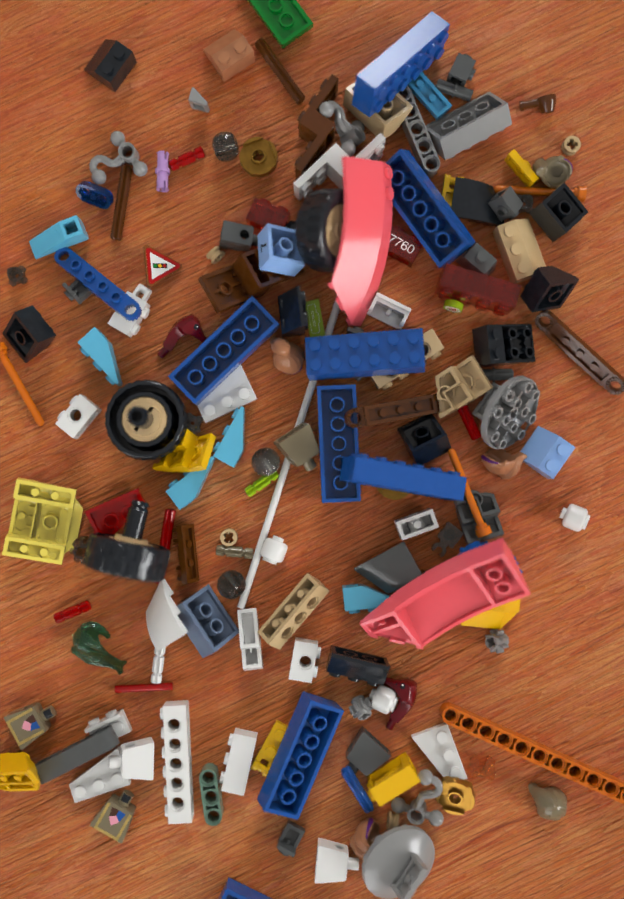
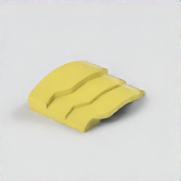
(42, 521)

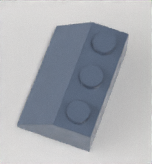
(206, 621)

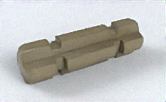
(233, 551)

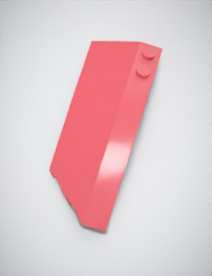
(364, 235)
(448, 595)

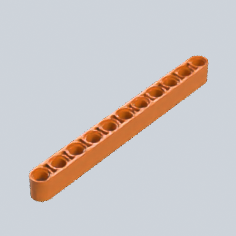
(562, 767)

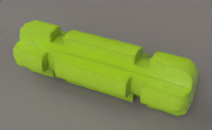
(260, 484)

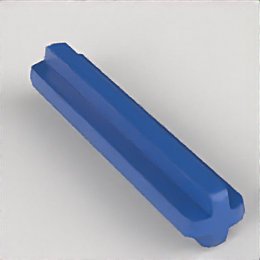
(357, 789)

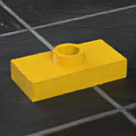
(521, 168)

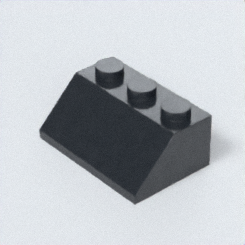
(357, 666)

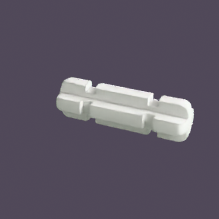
(157, 667)

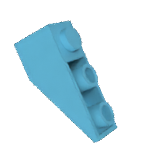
(60, 235)
(101, 351)
(232, 444)
(189, 487)
(361, 597)

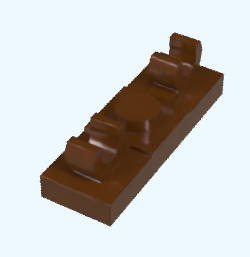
(187, 553)

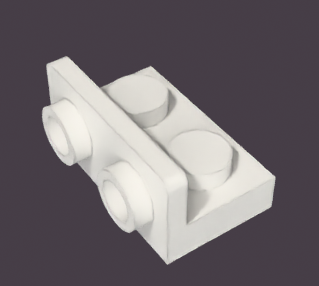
(115, 718)

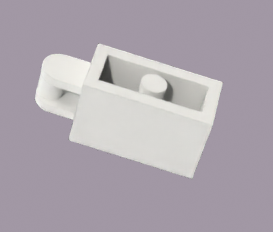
(132, 327)

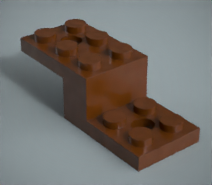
(315, 127)
(242, 281)

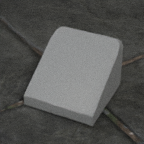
(197, 101)

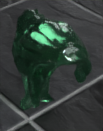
(88, 647)

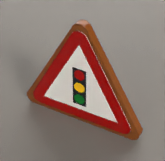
(158, 265)

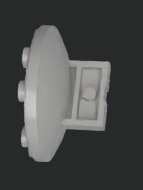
(505, 411)
(398, 862)

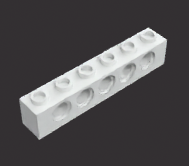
(177, 812)

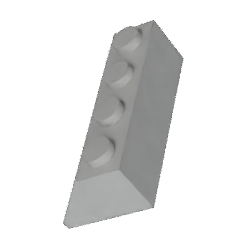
(469, 125)

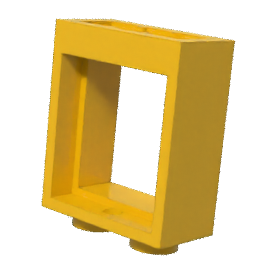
(392, 779)

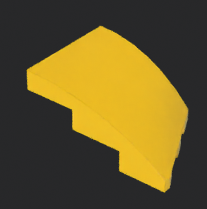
(190, 455)

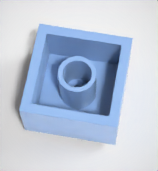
(279, 250)

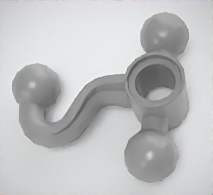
(350, 134)
(118, 139)
(435, 817)

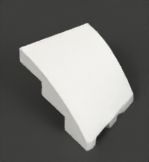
(162, 618)

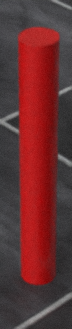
(143, 687)

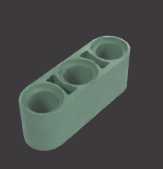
(211, 803)

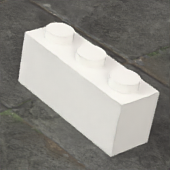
(238, 761)

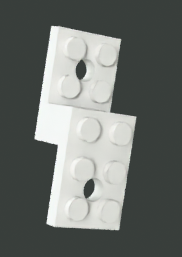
(331, 165)

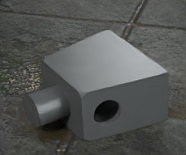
(231, 236)
(477, 260)
(366, 753)

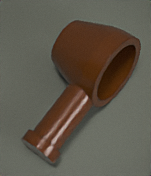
(545, 103)

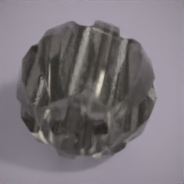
(225, 146)
(265, 461)
(78, 548)
(231, 584)

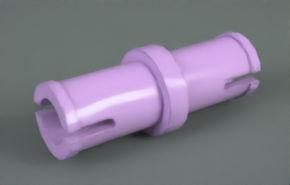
(162, 171)

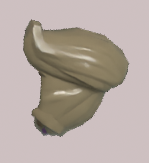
(553, 170)
(550, 802)

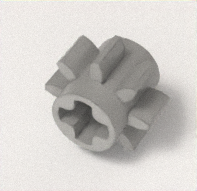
(497, 641)
(360, 707)

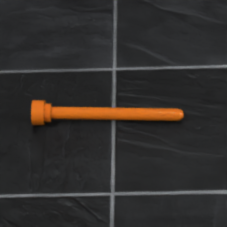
(580, 192)
(19, 385)
(482, 528)

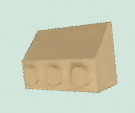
(386, 120)
(518, 249)

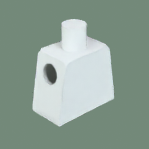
(135, 759)
(333, 862)

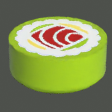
(453, 306)

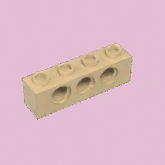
(433, 347)
(293, 611)

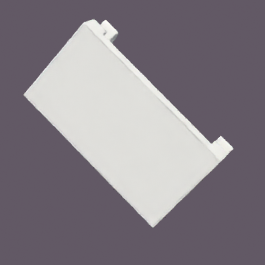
(389, 311)

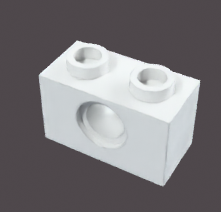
(88, 410)
(416, 523)
(301, 671)

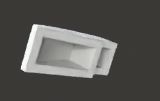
(250, 639)

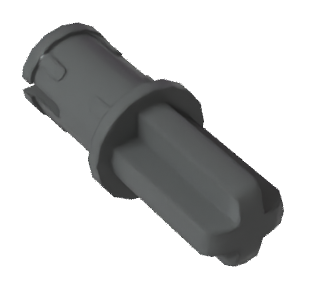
(454, 90)
(498, 374)

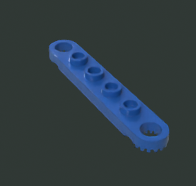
(97, 283)

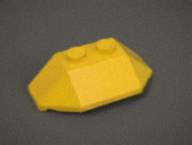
(495, 617)
(18, 772)

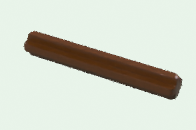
(279, 71)
(121, 203)

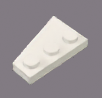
(229, 395)
(441, 750)
(98, 780)

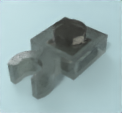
(448, 536)

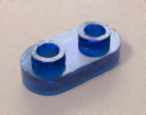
(95, 196)

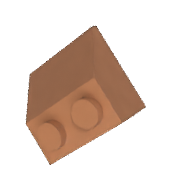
(230, 54)

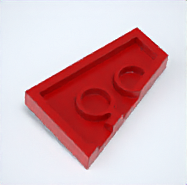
(112, 514)

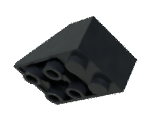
(293, 312)
(503, 344)

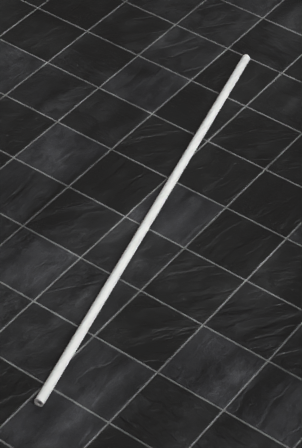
(282, 476)

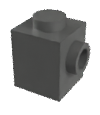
(462, 70)
(506, 204)

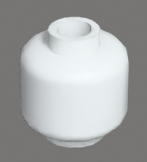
(574, 517)
(273, 550)
(383, 699)

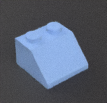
(546, 452)

